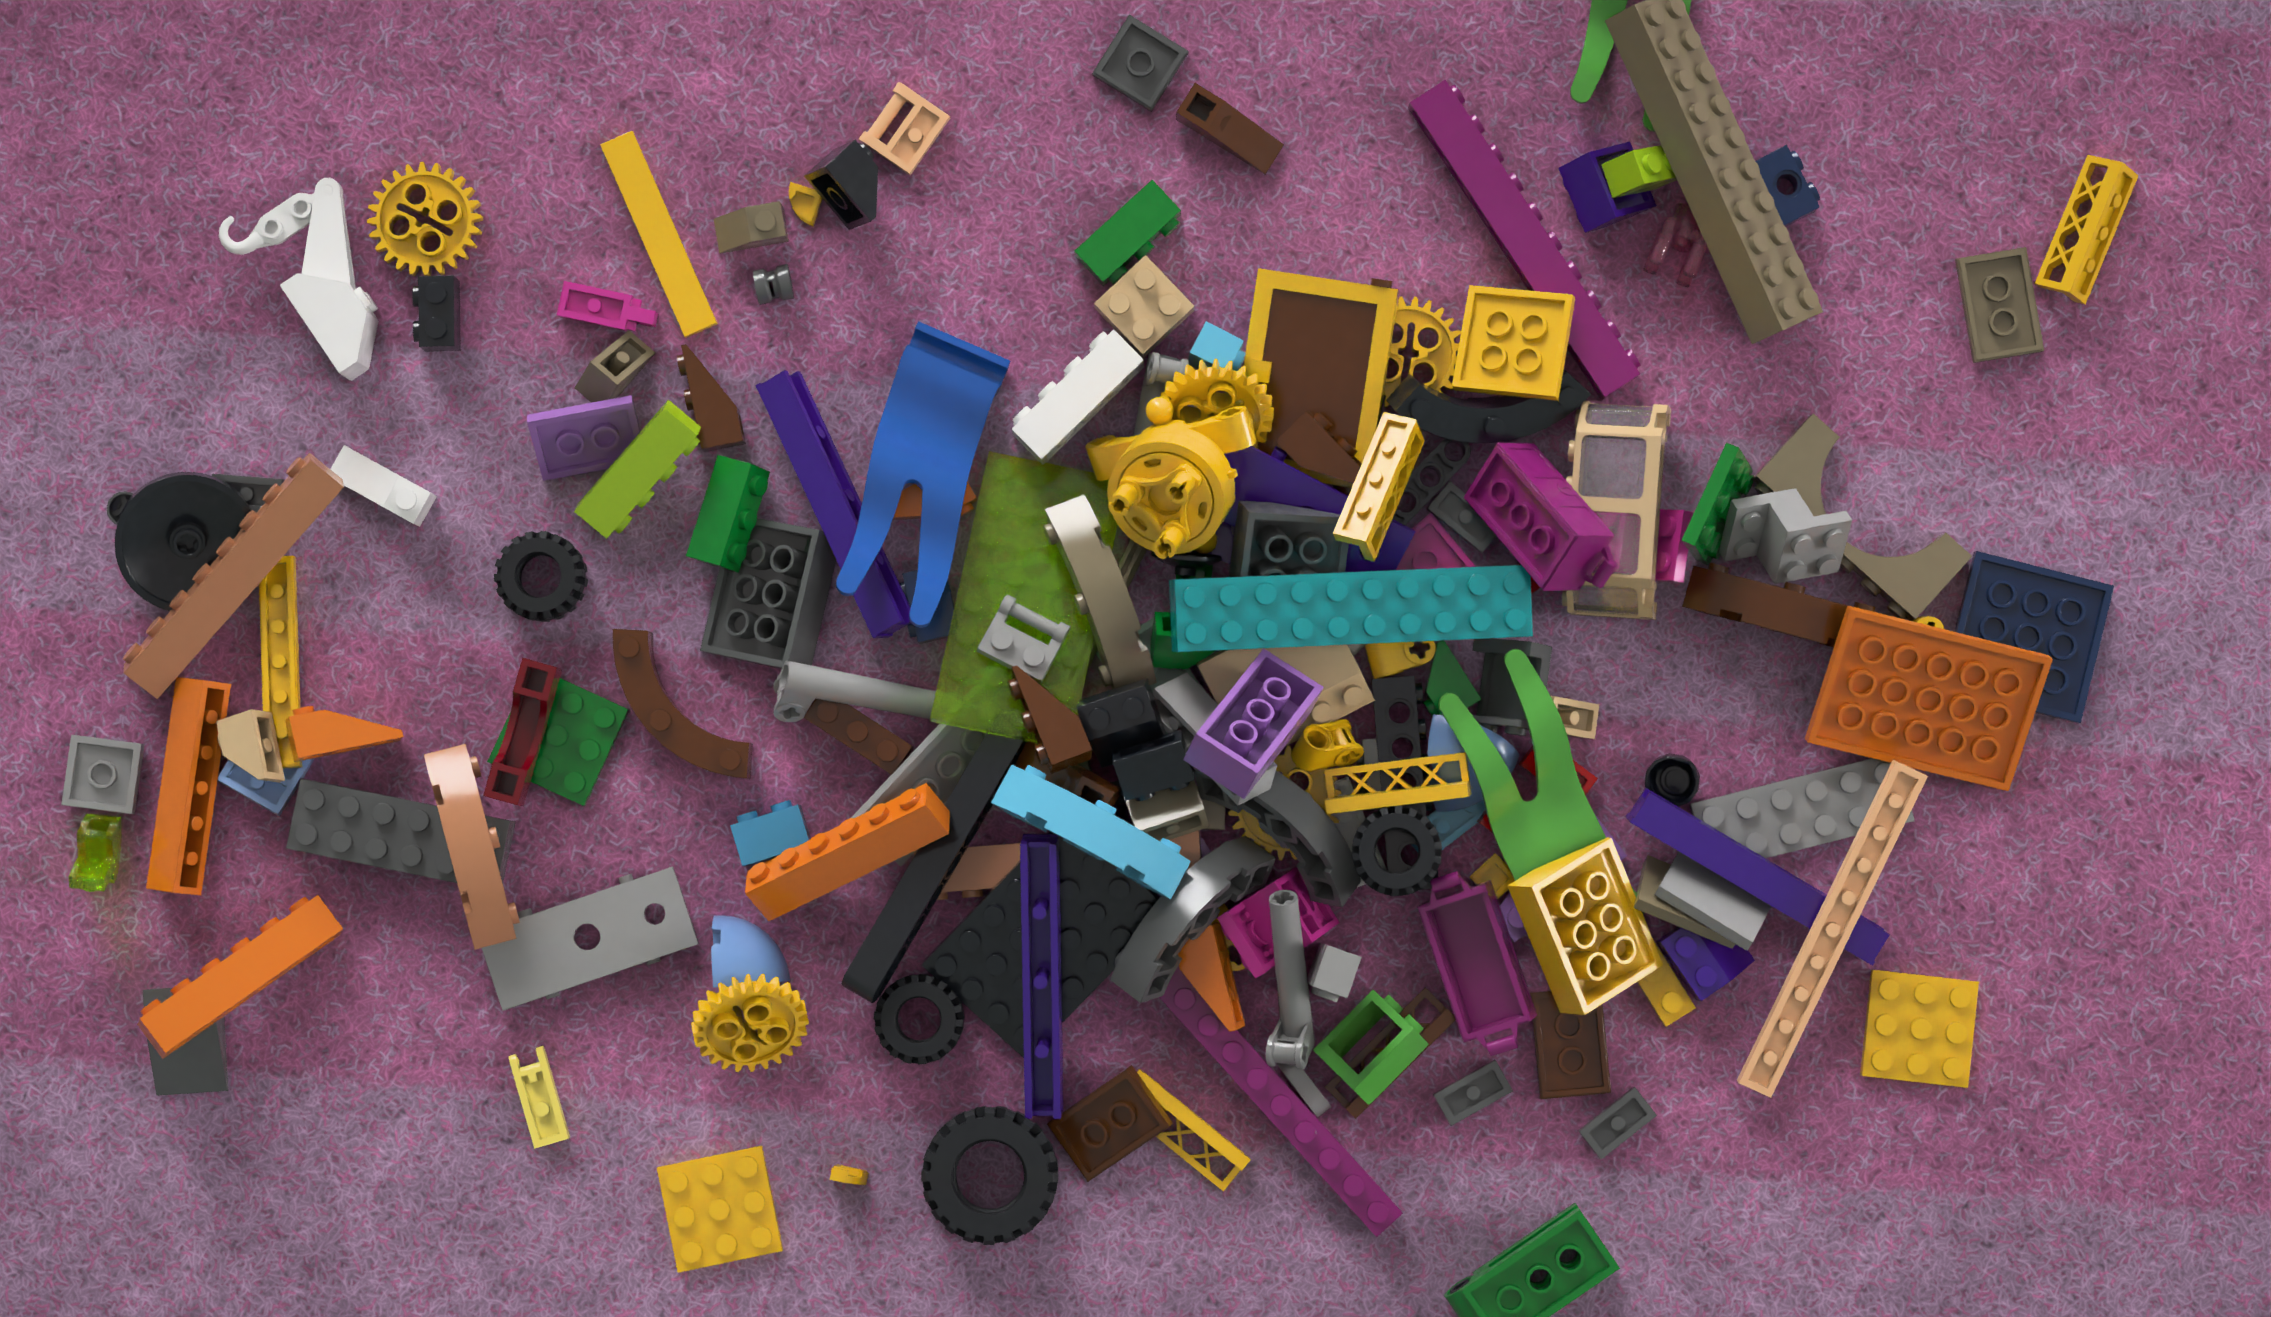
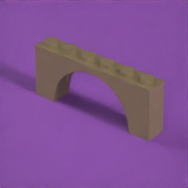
(1904, 581)

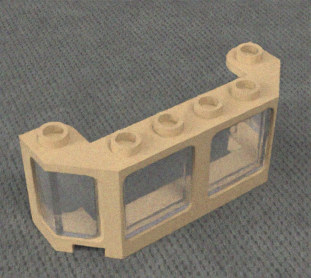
(1620, 478)

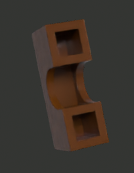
(859, 733)

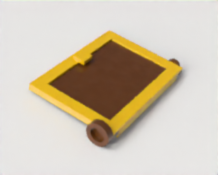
(1322, 351)

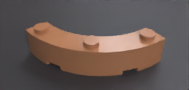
(471, 846)

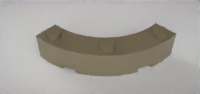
(1100, 592)

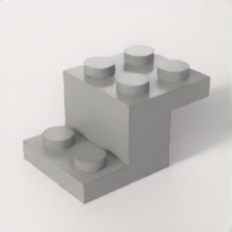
(1785, 535)

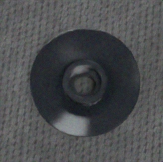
(1187, 563)

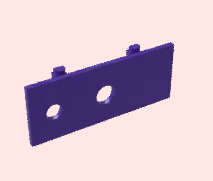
(1271, 480)

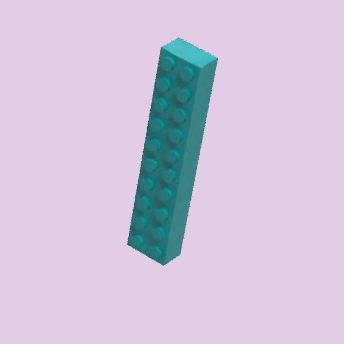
(1350, 608)

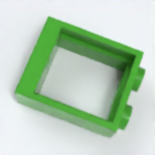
(1388, 1062)

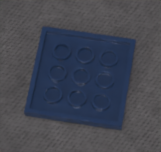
(2041, 614)

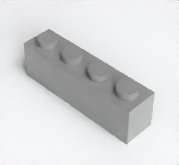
(1186, 707)
(1332, 972)

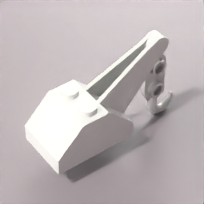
(326, 288)

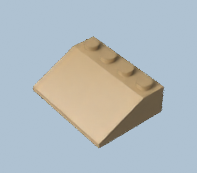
(1327, 665)

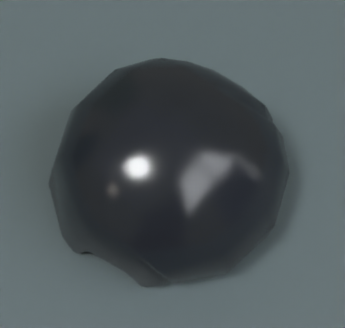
(1673, 778)

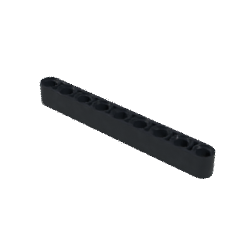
(931, 869)

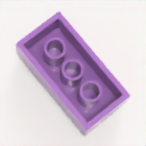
(1253, 723)

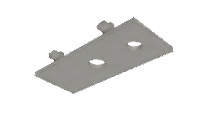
(550, 961)

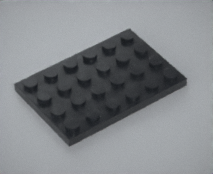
(985, 949)

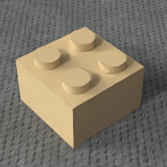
(1144, 306)

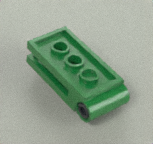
(1504, 1283)

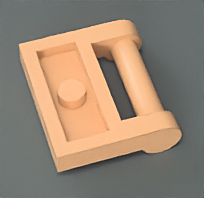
(914, 134)

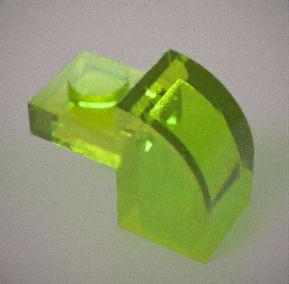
(98, 853)

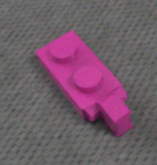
(603, 308)

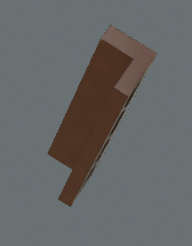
(1429, 1033)

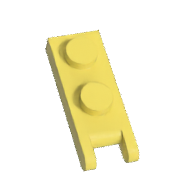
(540, 1100)

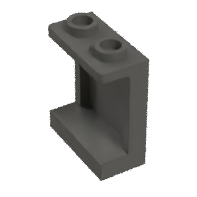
(1499, 701)

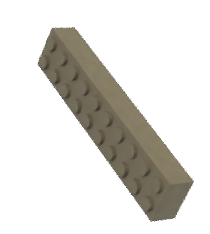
(1714, 166)

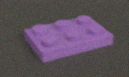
(582, 436)

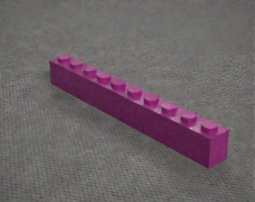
(1520, 234)
(1282, 1106)

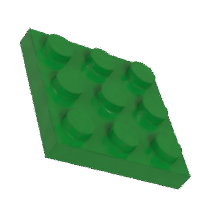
(1728, 482)
(574, 742)

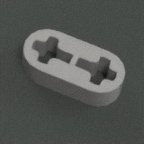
(1306, 1088)

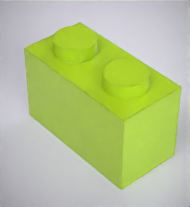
(1638, 171)

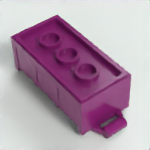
(1541, 519)
(1477, 961)

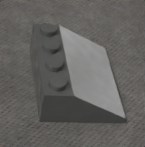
(1285, 541)
(775, 601)

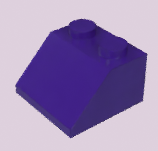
(1591, 194)
(1702, 962)

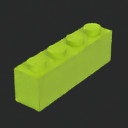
(638, 469)

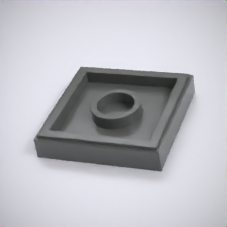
(1140, 63)

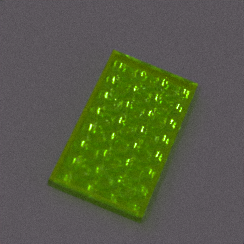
(1014, 558)

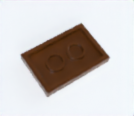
(1569, 1050)
(1110, 1123)

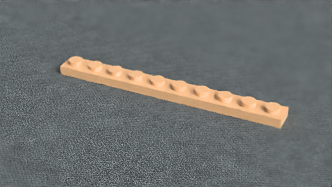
(1832, 928)

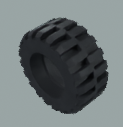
(1000, 1223)

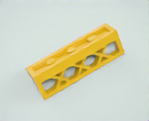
(2097, 232)
(1380, 484)
(1397, 797)
(1202, 1129)

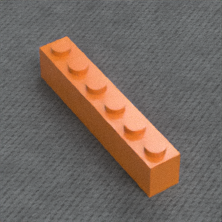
(188, 787)
(847, 852)
(239, 976)

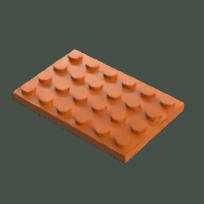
(1928, 698)

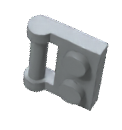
(1015, 648)

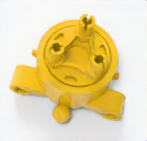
(1172, 479)

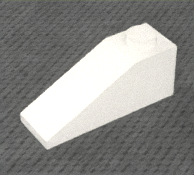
(383, 486)

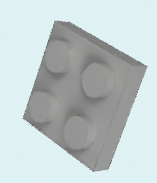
(103, 774)

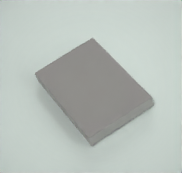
(1713, 901)

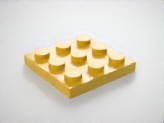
(1513, 342)
(1919, 1028)
(720, 1208)

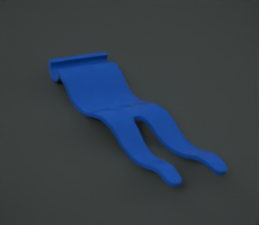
(929, 441)

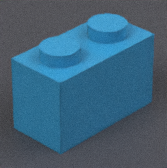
(769, 834)

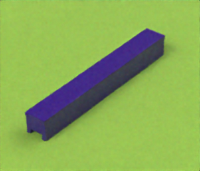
(832, 496)
(1745, 868)
(1041, 975)

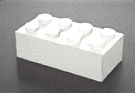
(1078, 396)

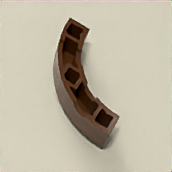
(1765, 605)
(663, 718)

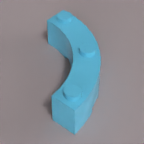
(1092, 829)

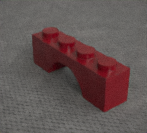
(527, 723)

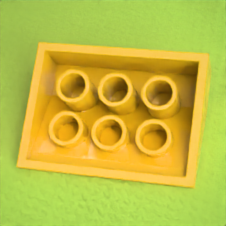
(1585, 927)

